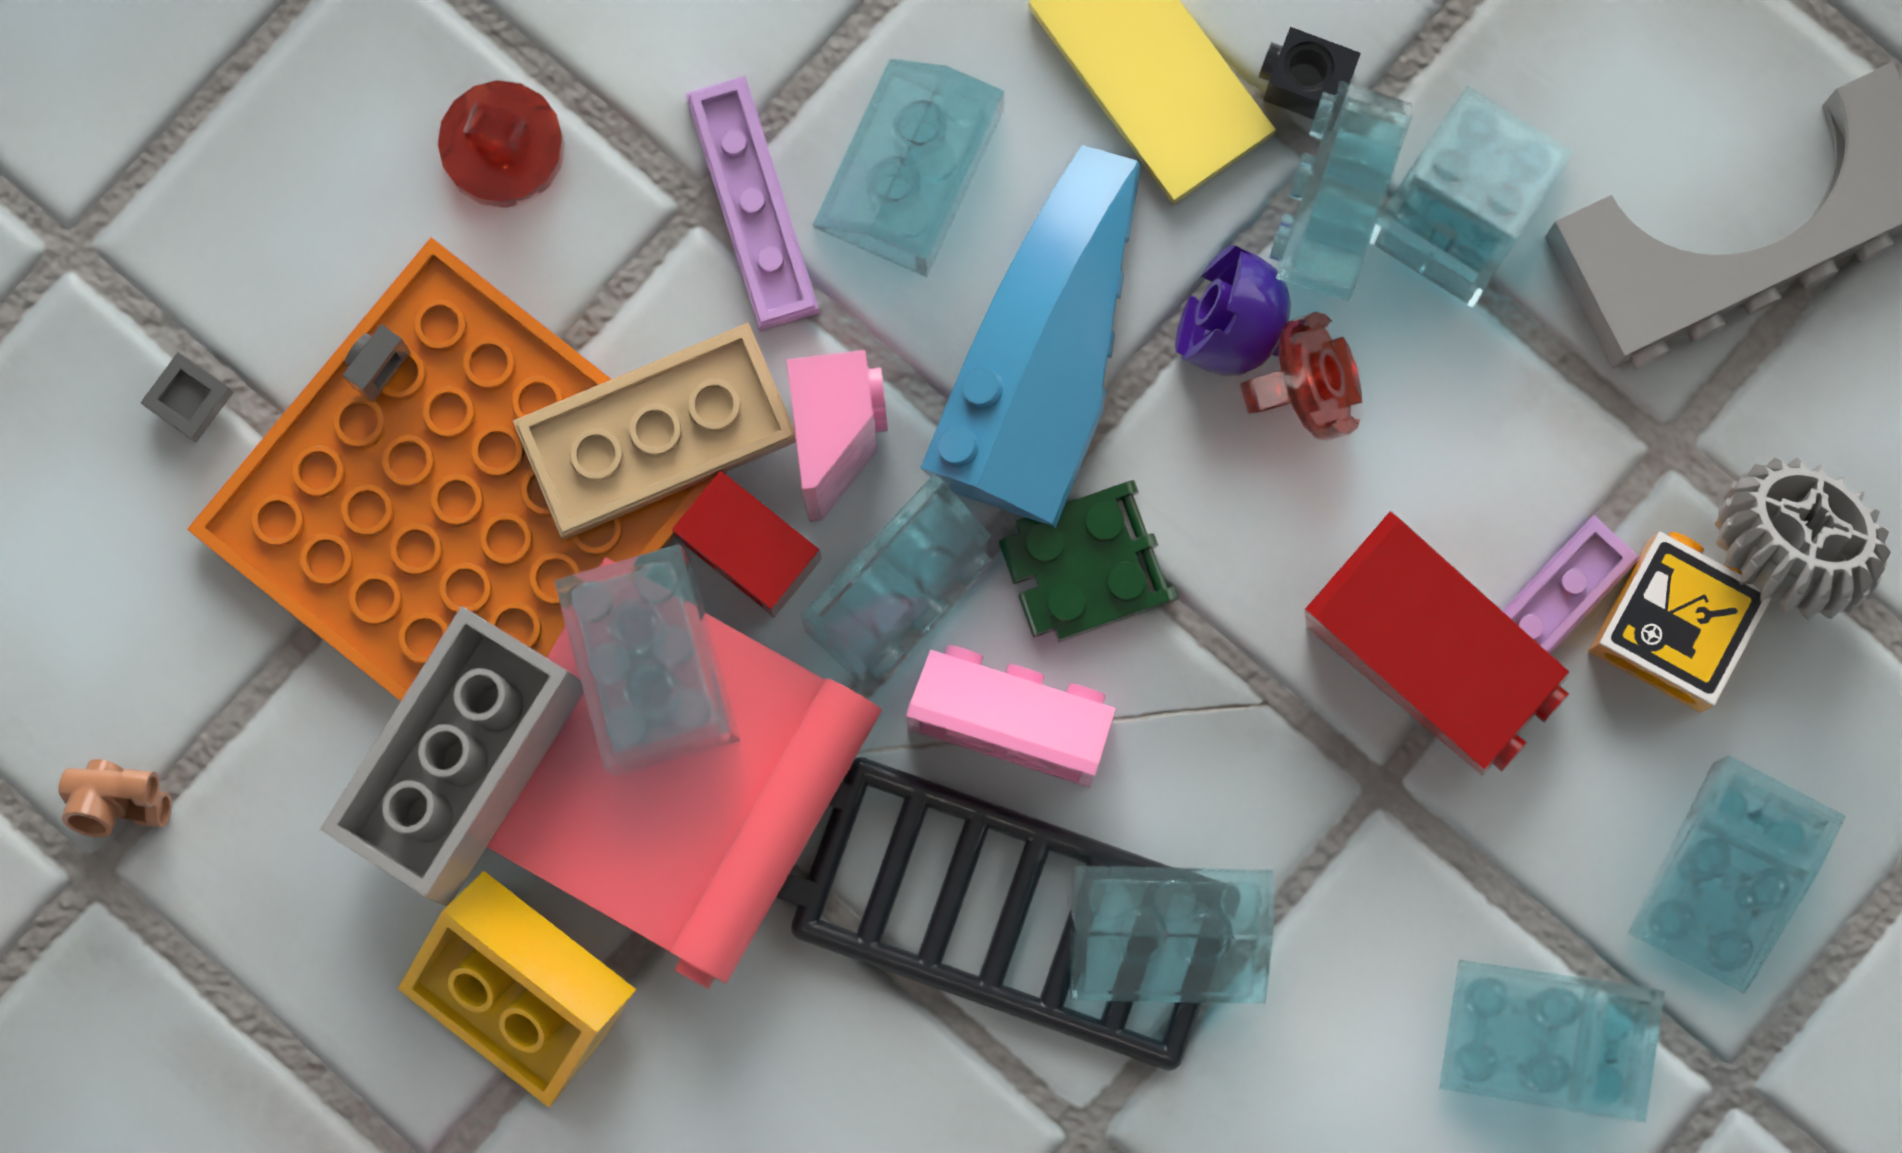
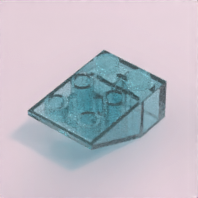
(1469, 196)
(1736, 872)
(1552, 1040)

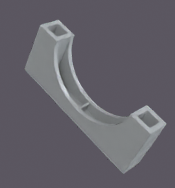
(1652, 293)

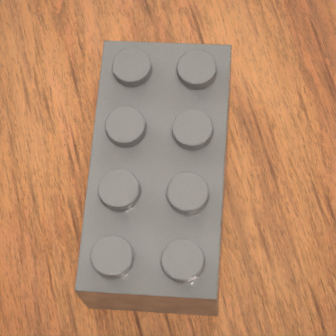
(454, 757)

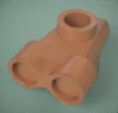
(108, 792)

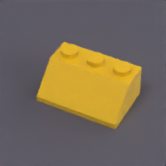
(515, 988)

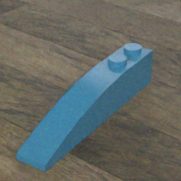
(1042, 350)

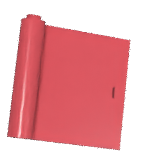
(702, 839)

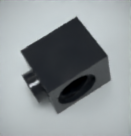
(1300, 47)

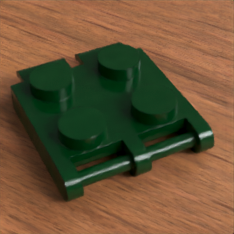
(1086, 565)

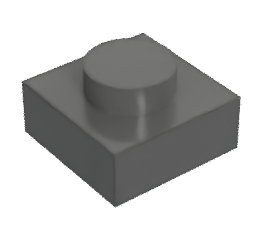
(374, 361)
(187, 397)

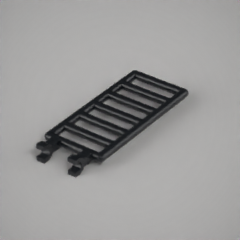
(927, 965)

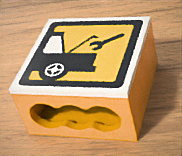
(1680, 621)

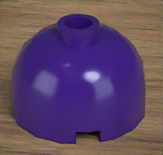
(1237, 316)

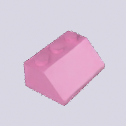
(835, 417)
(1010, 715)

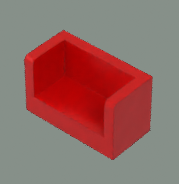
(747, 543)

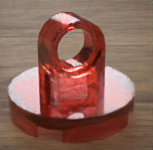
(501, 143)
(1314, 377)

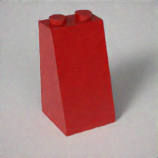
(1437, 646)

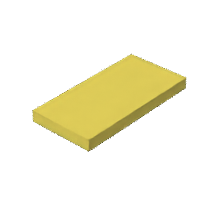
(1158, 86)

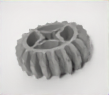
(1802, 538)

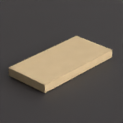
(655, 431)

